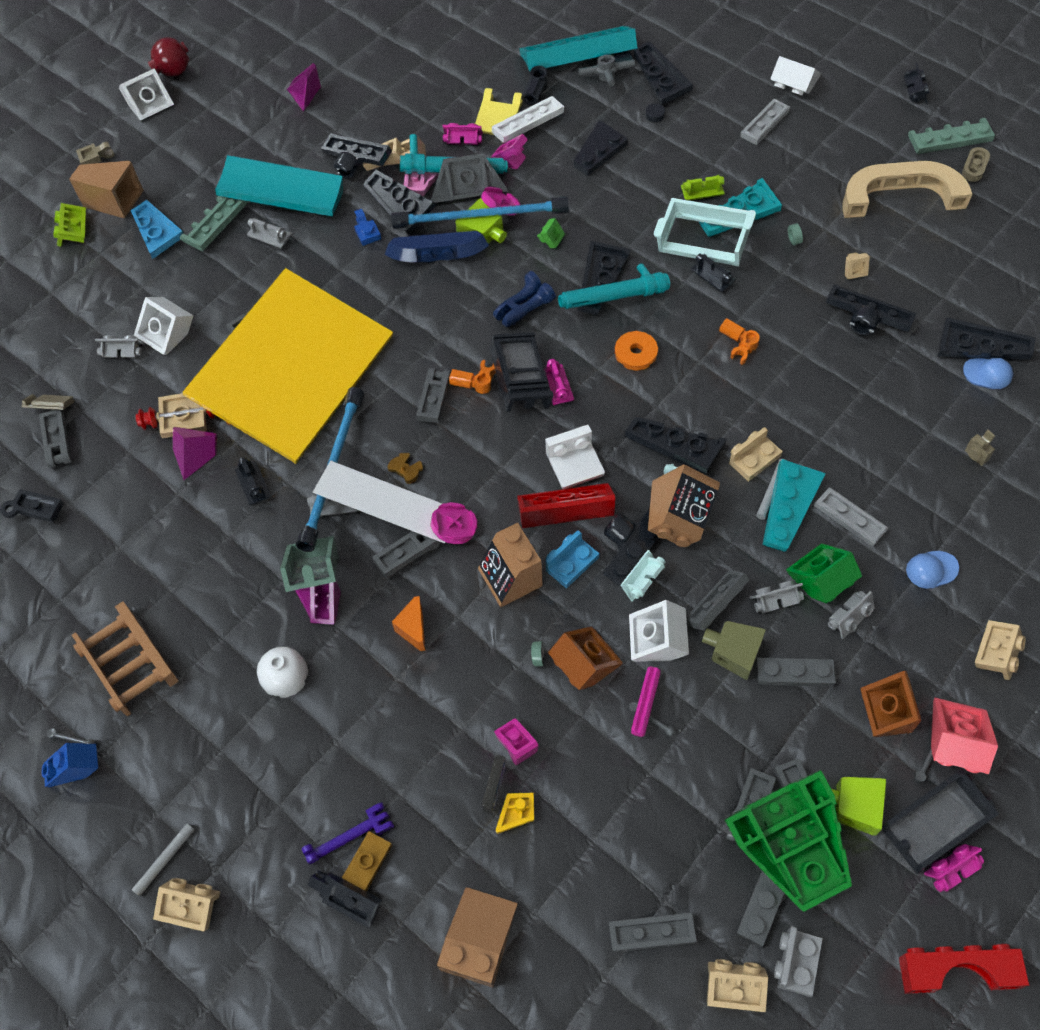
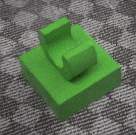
(551, 233)

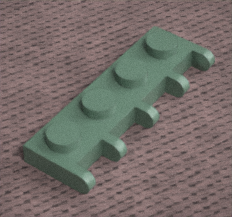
(951, 137)
(214, 222)

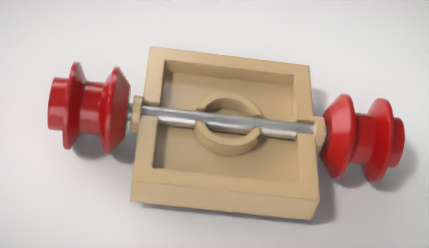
(174, 412)

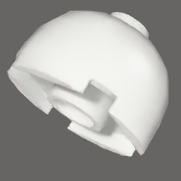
(282, 672)

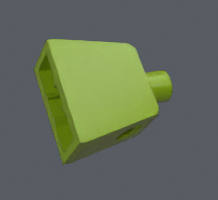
(489, 226)
(860, 803)

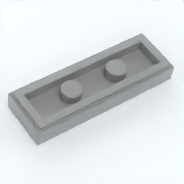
(765, 121)
(851, 517)

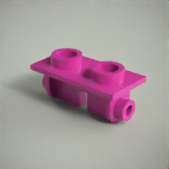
(454, 132)
(558, 382)
(964, 859)

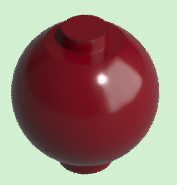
(169, 57)

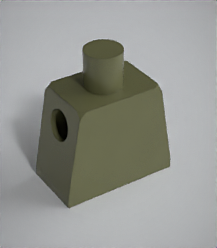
(735, 646)

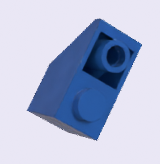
(70, 764)

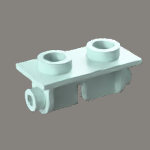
(639, 578)

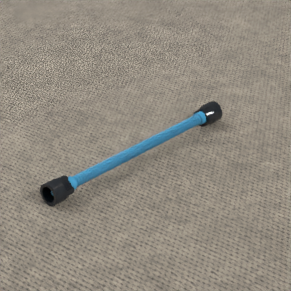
(557, 205)
(308, 535)

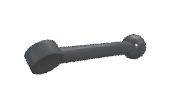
(670, 731)
(53, 733)
(921, 776)

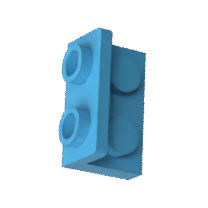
(570, 559)

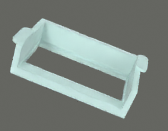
(709, 214)

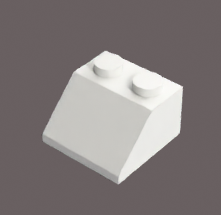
(794, 75)
(146, 94)
(162, 324)
(659, 633)

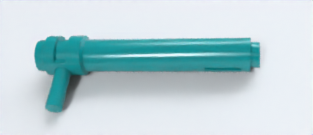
(420, 163)
(645, 285)

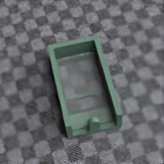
(312, 568)

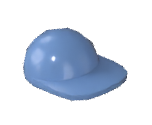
(988, 373)
(932, 569)

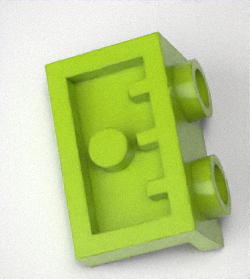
(70, 223)

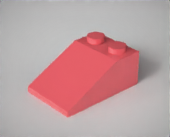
(962, 736)

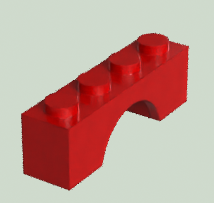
(1000, 967)

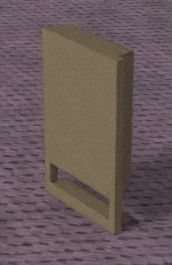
(48, 402)

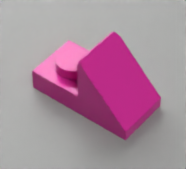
(512, 151)
(516, 741)

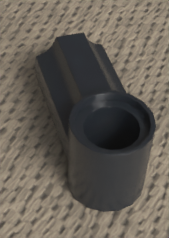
(535, 85)

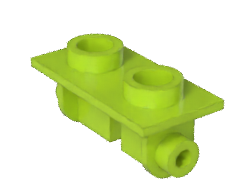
(701, 189)

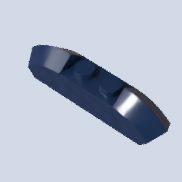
(436, 246)

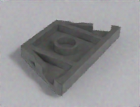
(465, 178)

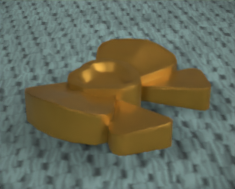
(400, 466)

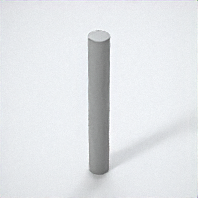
(765, 505)
(162, 860)

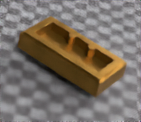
(367, 861)

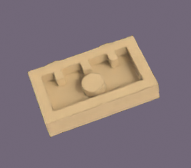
(754, 454)
(1000, 648)
(185, 904)
(737, 985)

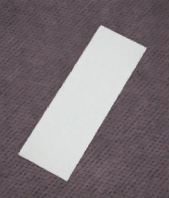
(378, 498)

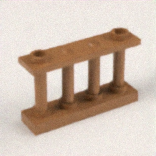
(148, 655)

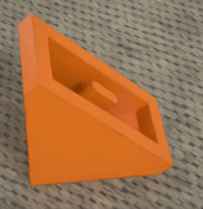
(410, 624)

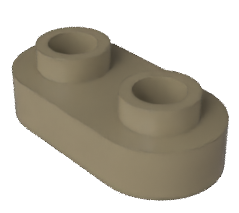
(975, 164)

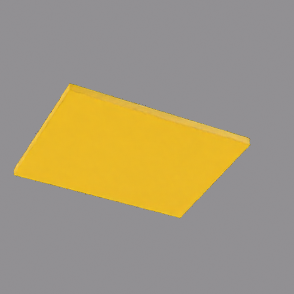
(288, 365)

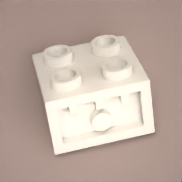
(573, 457)

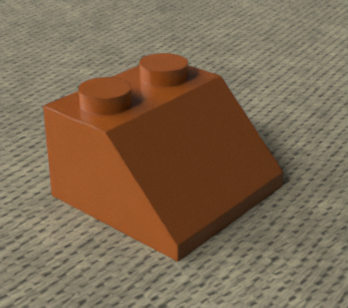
(584, 657)

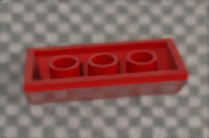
(566, 505)

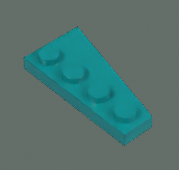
(756, 198)
(790, 500)

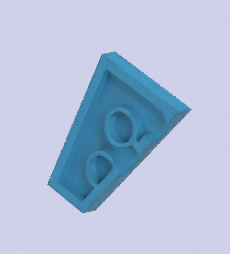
(155, 228)

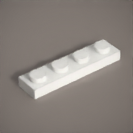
(527, 119)

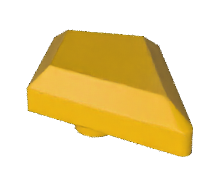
(516, 811)

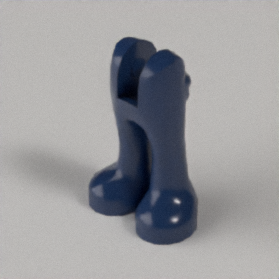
(512, 311)

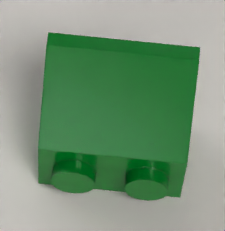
(825, 572)

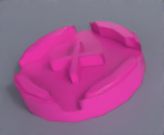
(494, 198)
(453, 523)

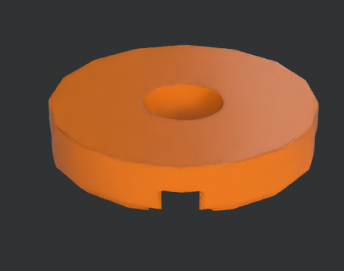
(639, 340)

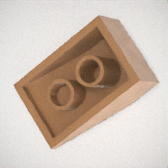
(477, 937)

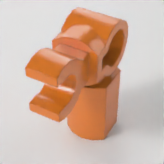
(748, 339)
(480, 382)

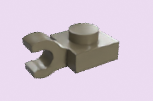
(93, 154)
(980, 448)

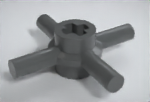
(606, 68)

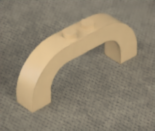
(917, 174)

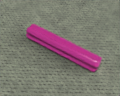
(645, 701)

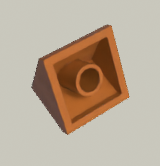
(891, 706)

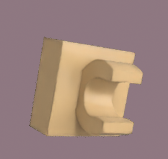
(857, 265)

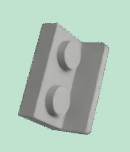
(799, 962)

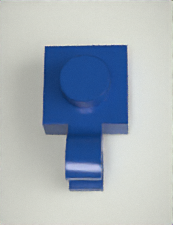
(366, 230)

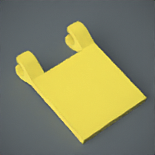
(496, 112)

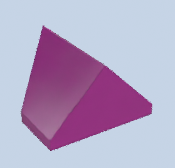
(305, 86)
(193, 449)
(321, 602)

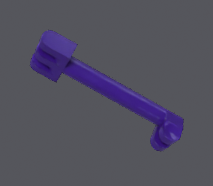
(374, 821)

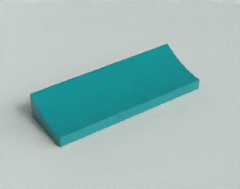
(580, 47)
(280, 185)

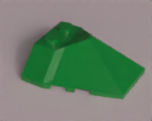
(796, 840)

